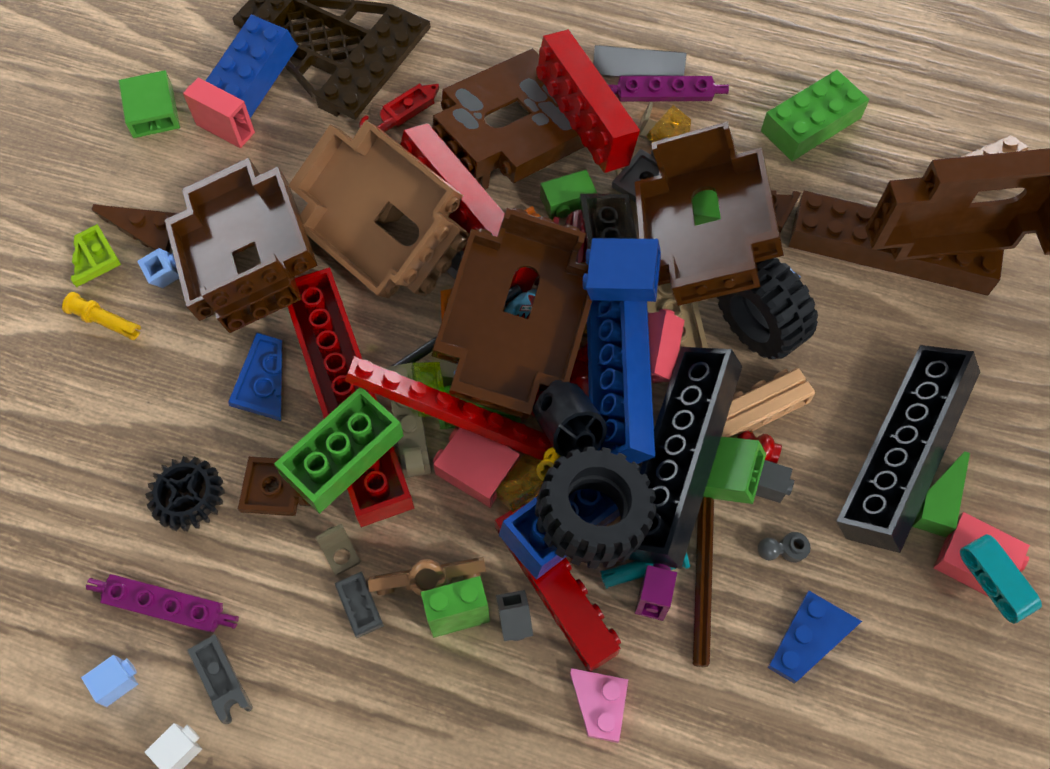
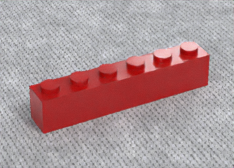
(572, 611)

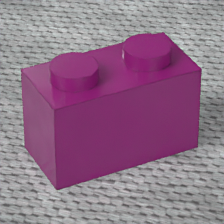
(656, 592)

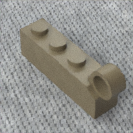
(413, 444)

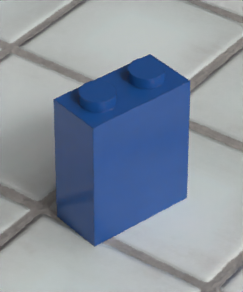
(622, 269)

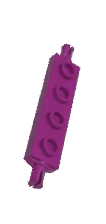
(667, 88)
(162, 603)

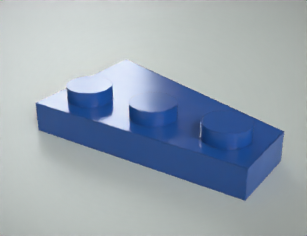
(260, 379)
(810, 636)

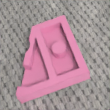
(601, 703)

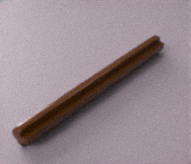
(703, 584)

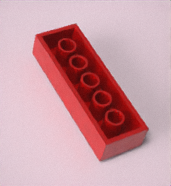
(587, 101)

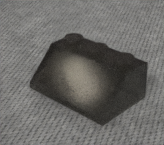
(607, 216)

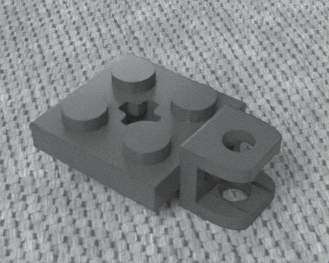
(641, 166)

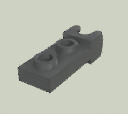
(219, 678)

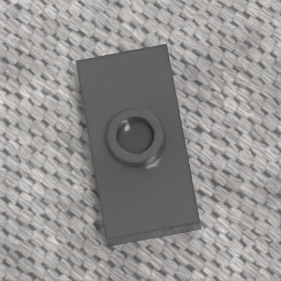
(359, 604)

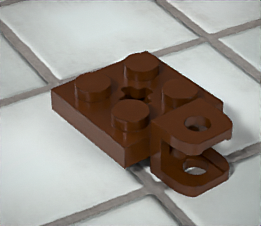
(258, 499)

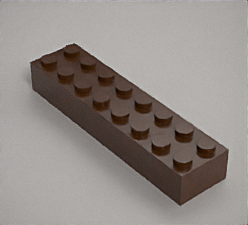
(838, 231)

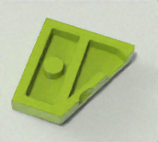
(92, 255)

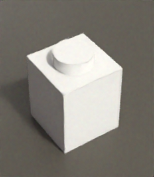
(174, 747)

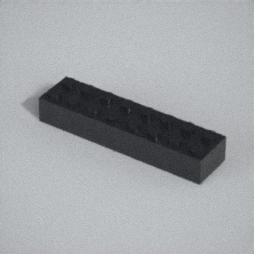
(685, 448)
(909, 448)

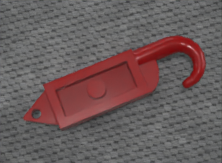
(406, 106)

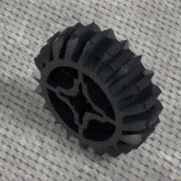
(194, 474)

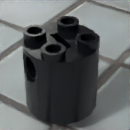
(569, 418)

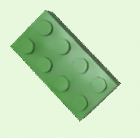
(814, 115)
(339, 449)

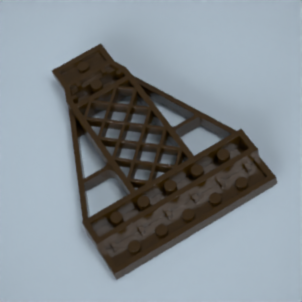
(365, 66)

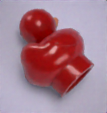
(771, 448)

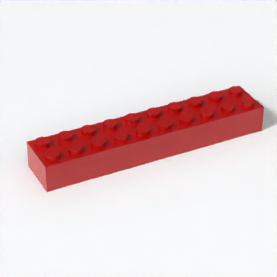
(328, 352)

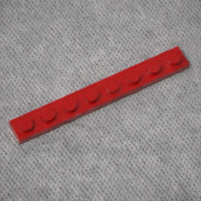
(447, 408)

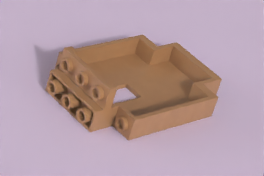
(349, 189)

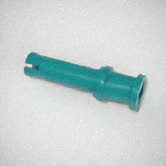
(630, 572)

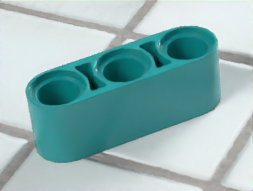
(1000, 578)

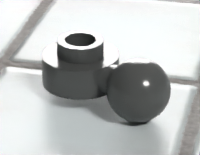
(770, 548)

